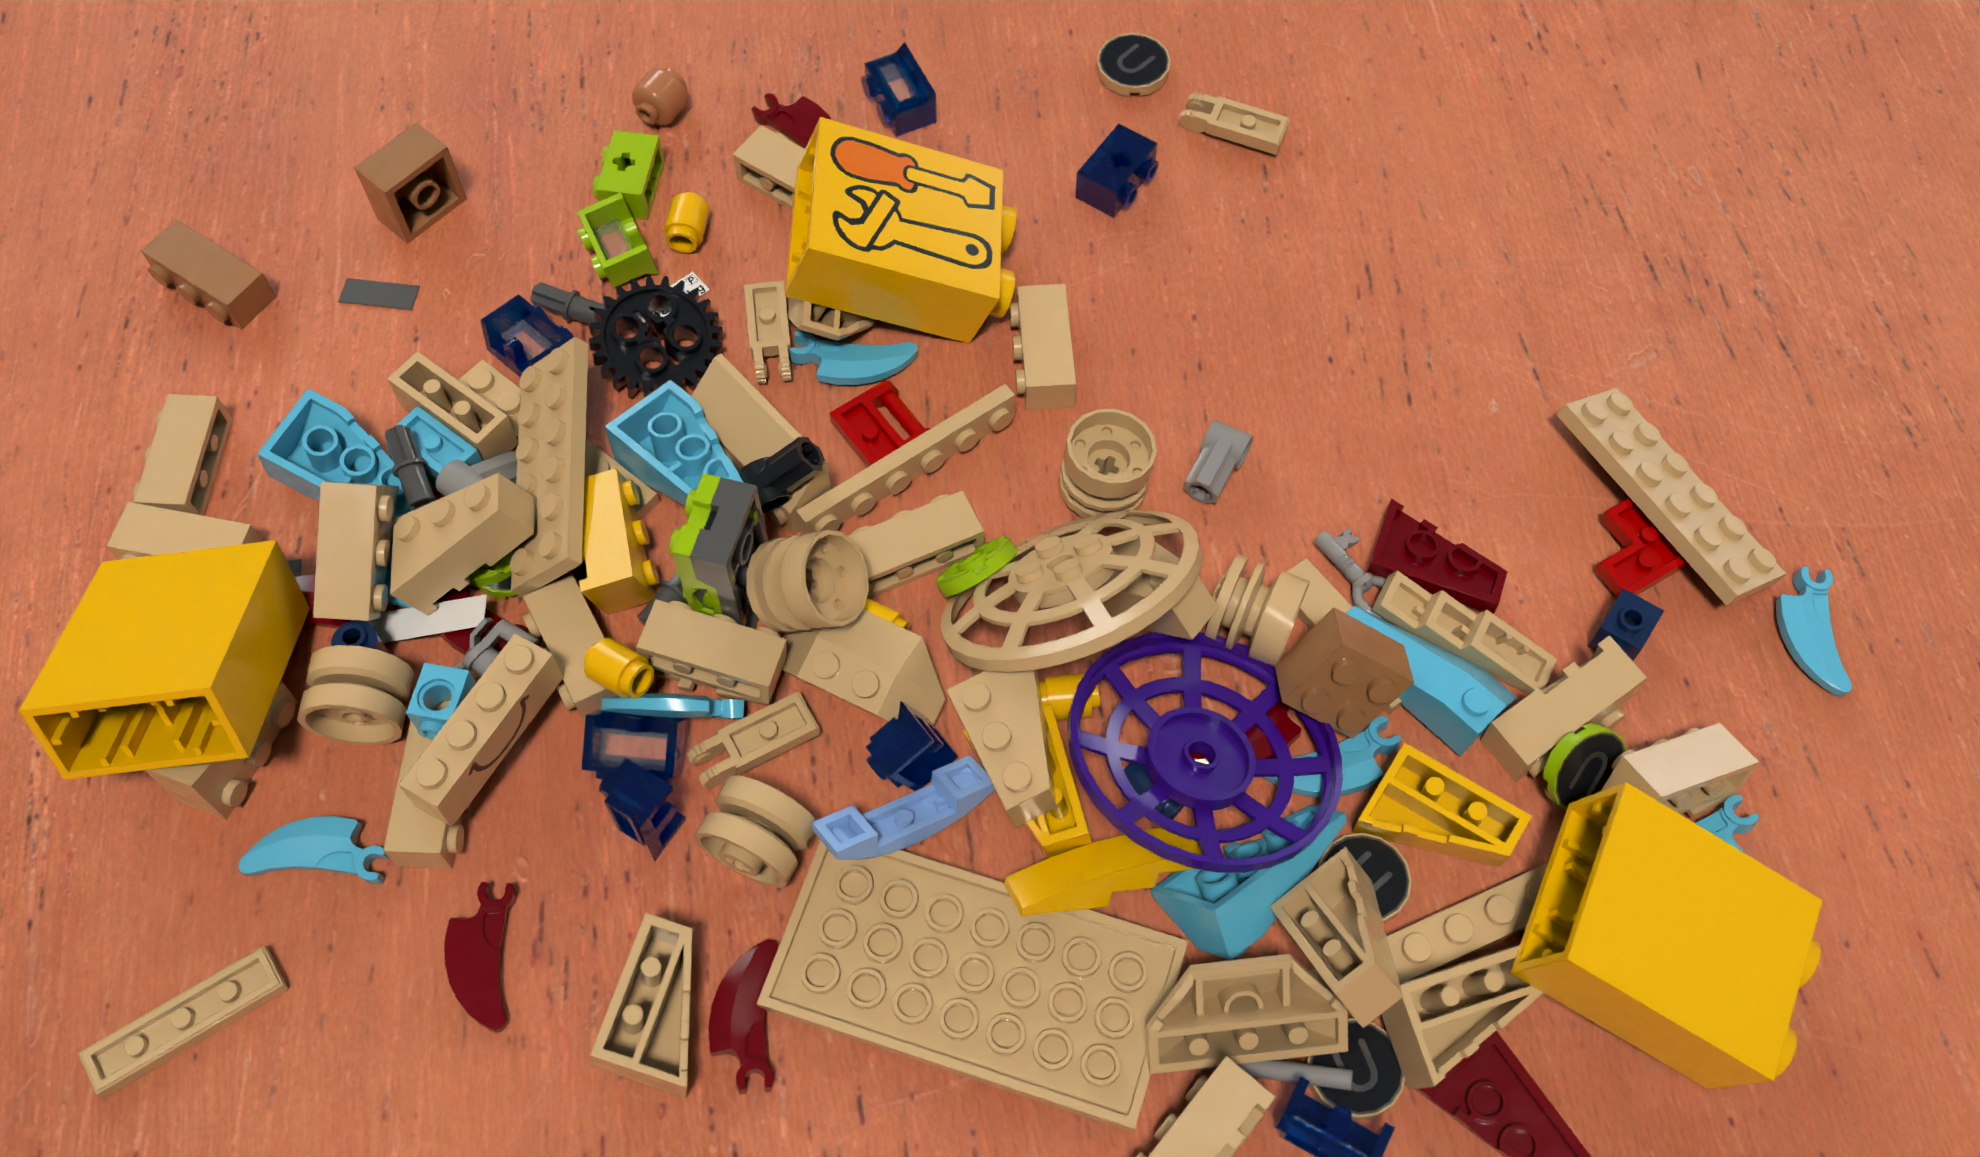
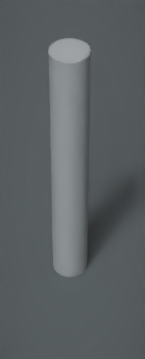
(1291, 1072)

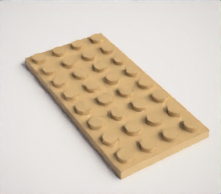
(965, 983)

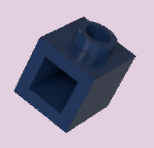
(1628, 623)

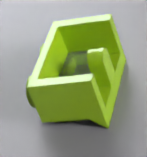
(616, 241)

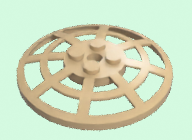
(1065, 570)

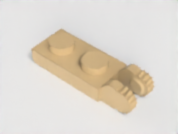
(1234, 122)
(768, 327)
(755, 739)

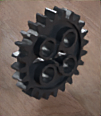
(685, 320)

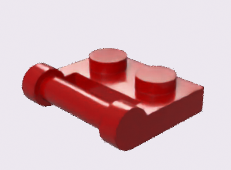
(868, 429)

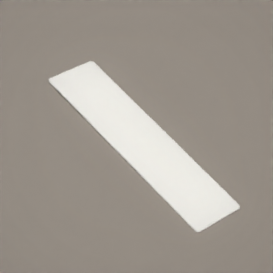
(448, 617)

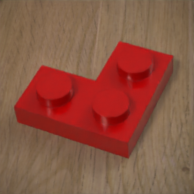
(1646, 551)

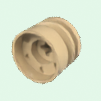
(1106, 463)
(807, 581)
(1257, 609)

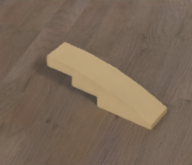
(1473, 636)

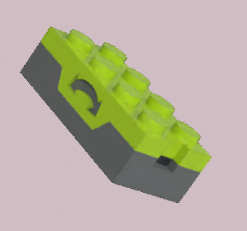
(717, 547)

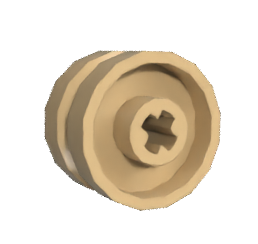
(356, 695)
(756, 831)

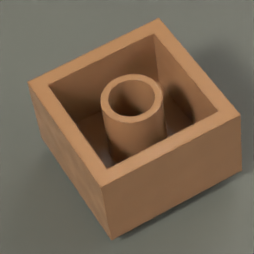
(411, 182)
(1343, 673)

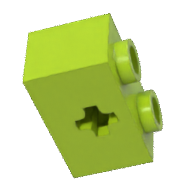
(632, 167)

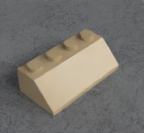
(752, 430)

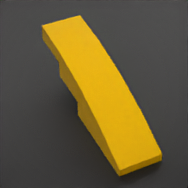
(1091, 873)

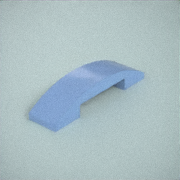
(909, 819)

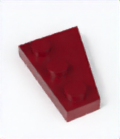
(1503, 1105)

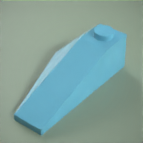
(668, 443)
(326, 444)
(1448, 691)
(1232, 909)

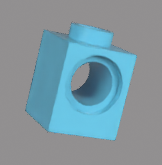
(434, 686)

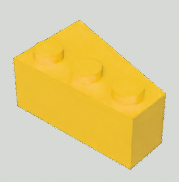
(615, 545)
(1441, 811)
(1066, 825)

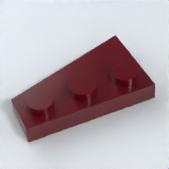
(1435, 561)

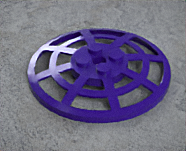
(1211, 734)

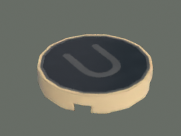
(1133, 64)
(1383, 866)
(1376, 1073)

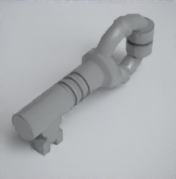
(1361, 582)

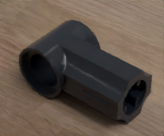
(783, 472)

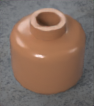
(660, 96)

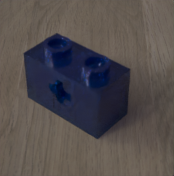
(1116, 171)

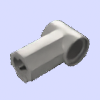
(1220, 453)
(459, 475)

